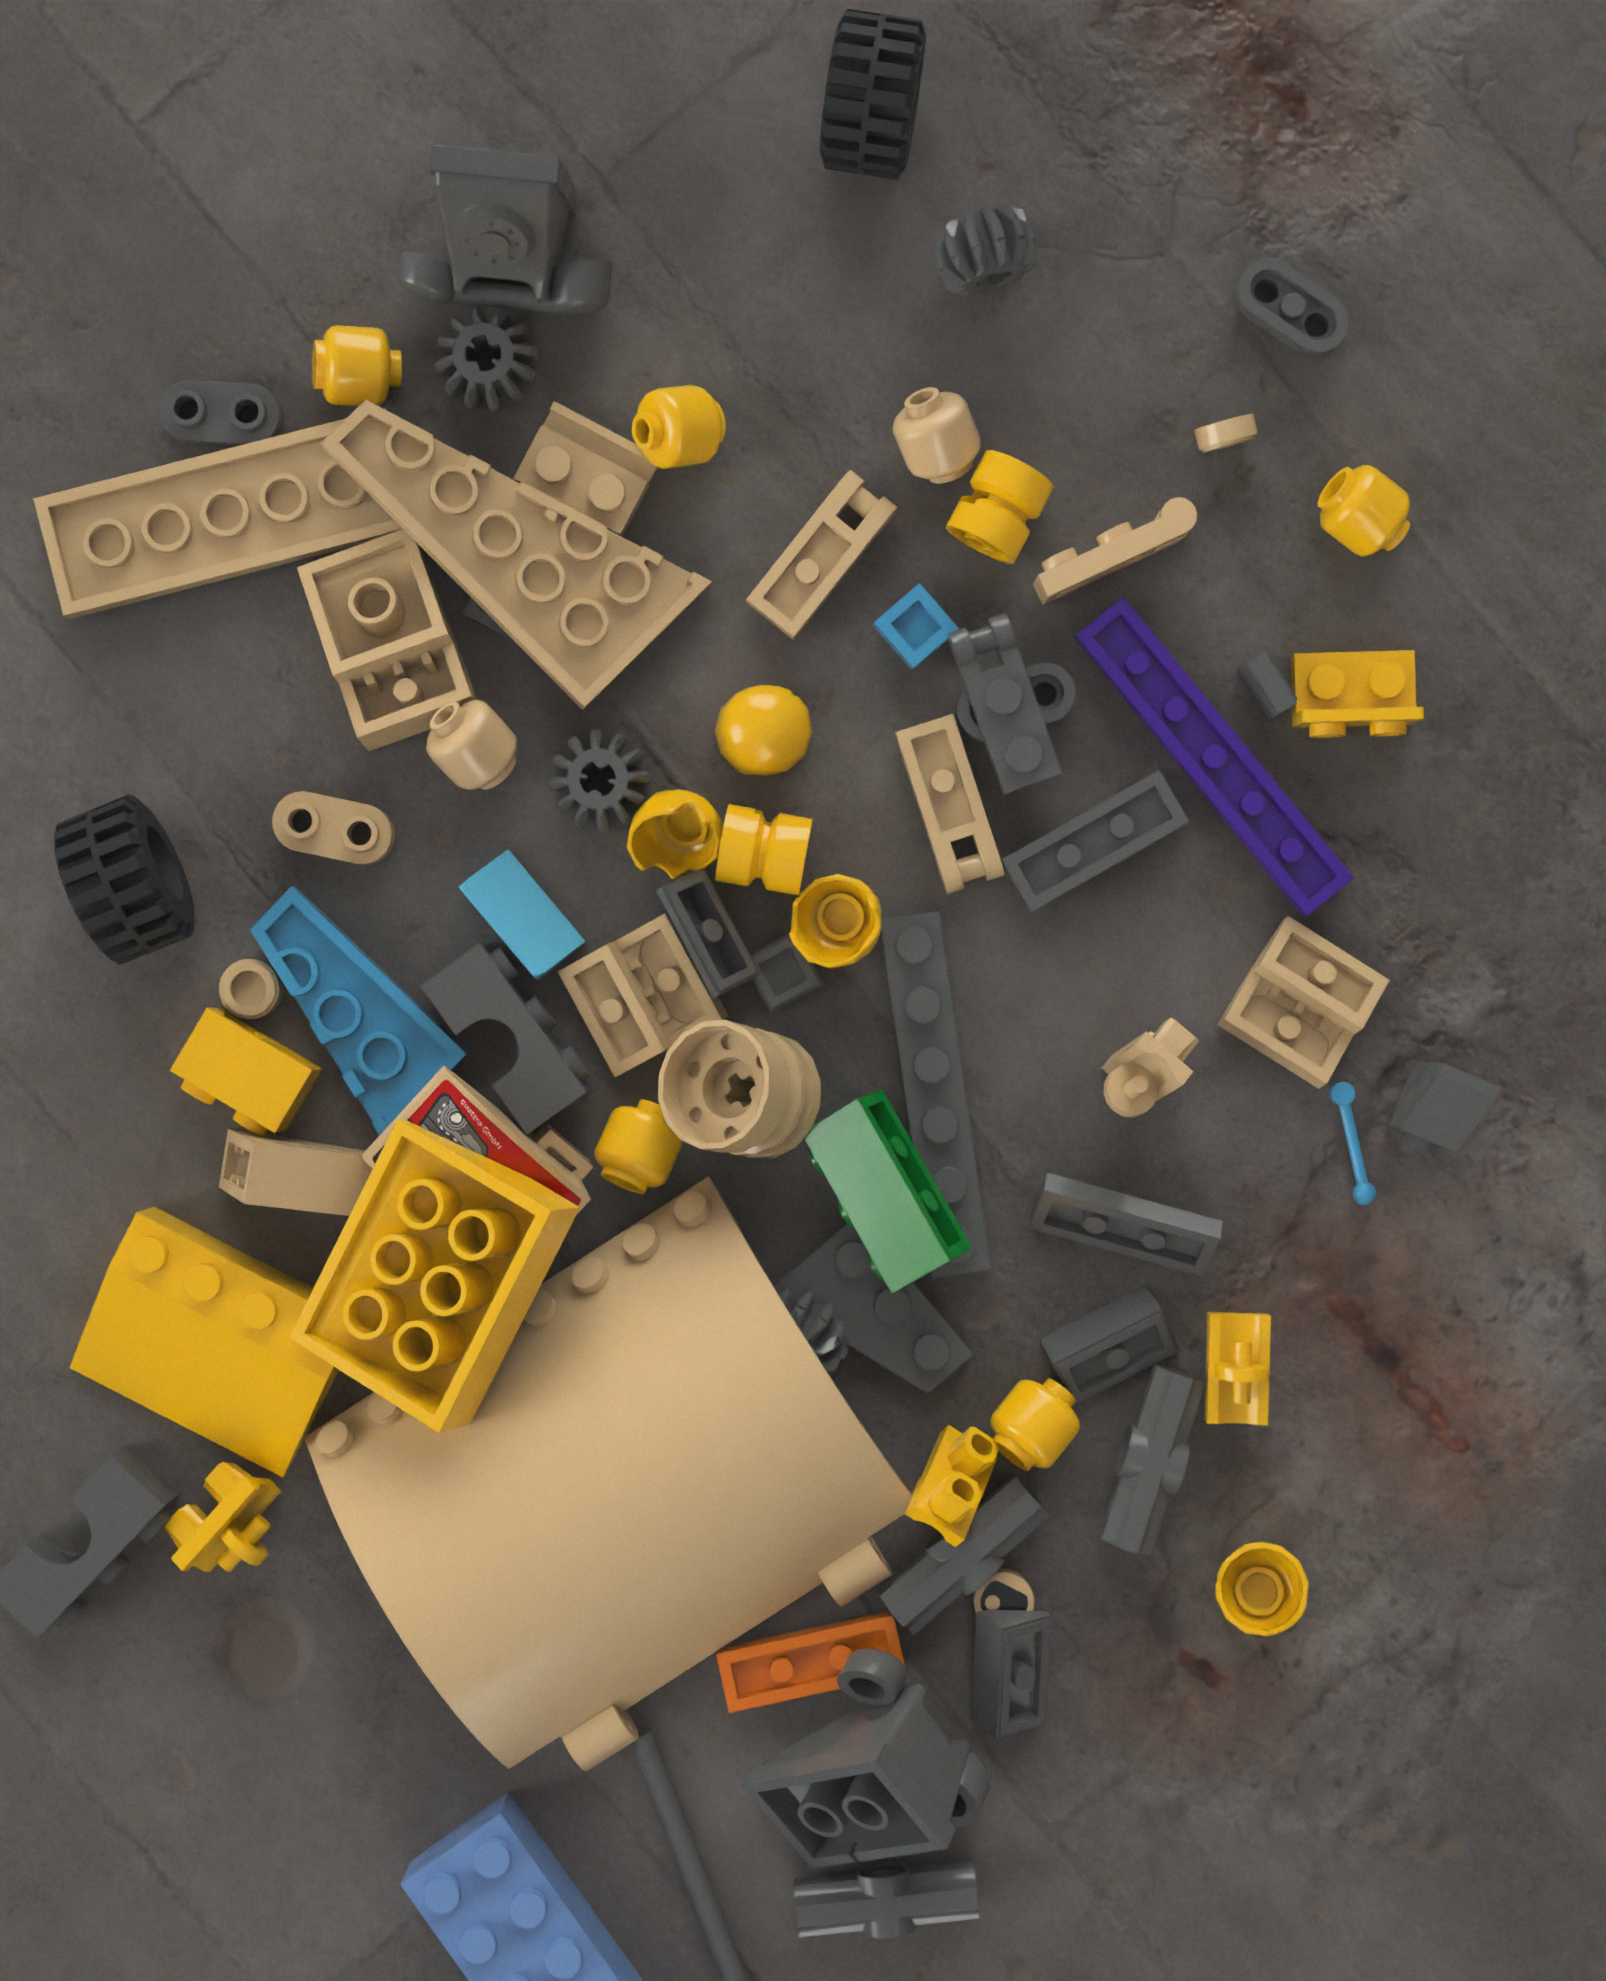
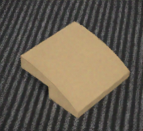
(640, 994)
(1303, 1002)

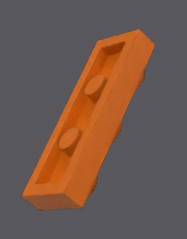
(800, 1660)

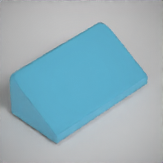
(522, 914)

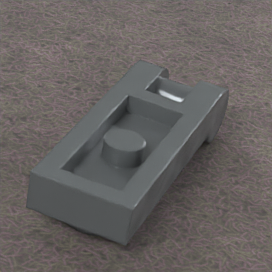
(1005, 706)

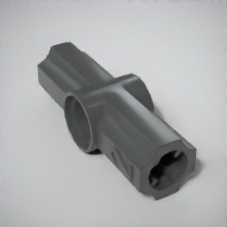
(1152, 1459)
(948, 1571)
(886, 1899)

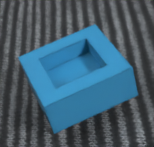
(915, 626)

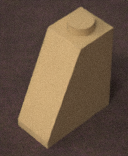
(292, 1173)

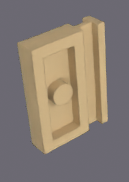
(587, 468)

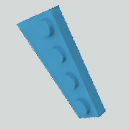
(355, 1009)

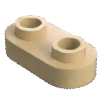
(332, 828)

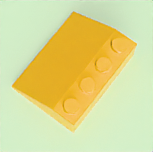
(433, 1275)
(205, 1340)

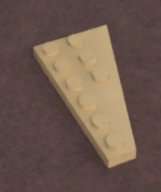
(536, 566)

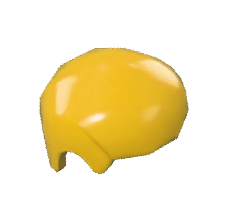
(763, 730)
(675, 833)
(836, 921)
(1262, 1589)

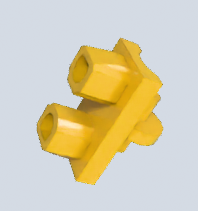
(1237, 1368)
(954, 1482)
(231, 1529)

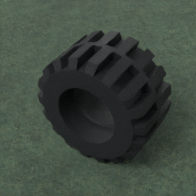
(872, 94)
(124, 879)

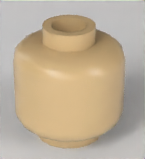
(937, 435)
(471, 744)

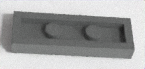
(1094, 841)
(1125, 1224)

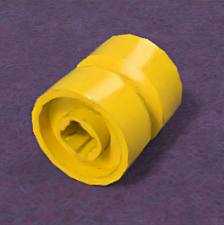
(1002, 502)
(763, 849)

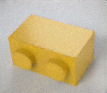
(245, 1071)

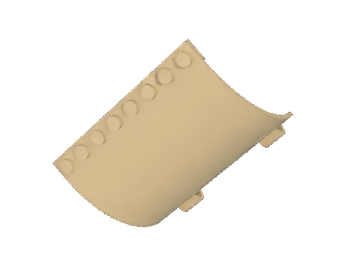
(624, 1496)

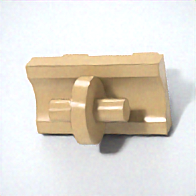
(1148, 1069)

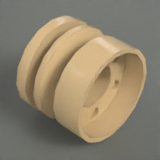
(739, 1090)

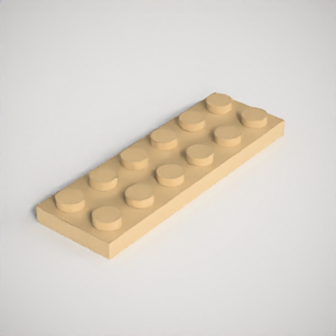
(204, 521)

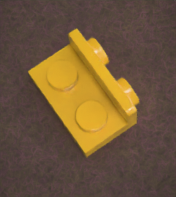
(1354, 690)

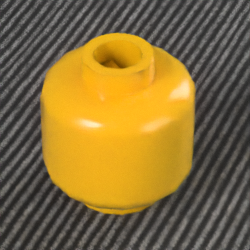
(355, 365)
(678, 426)
(1364, 510)
(637, 1147)
(1035, 1423)

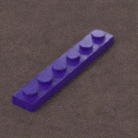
(1213, 757)

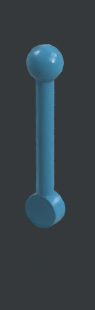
(1342, 1095)

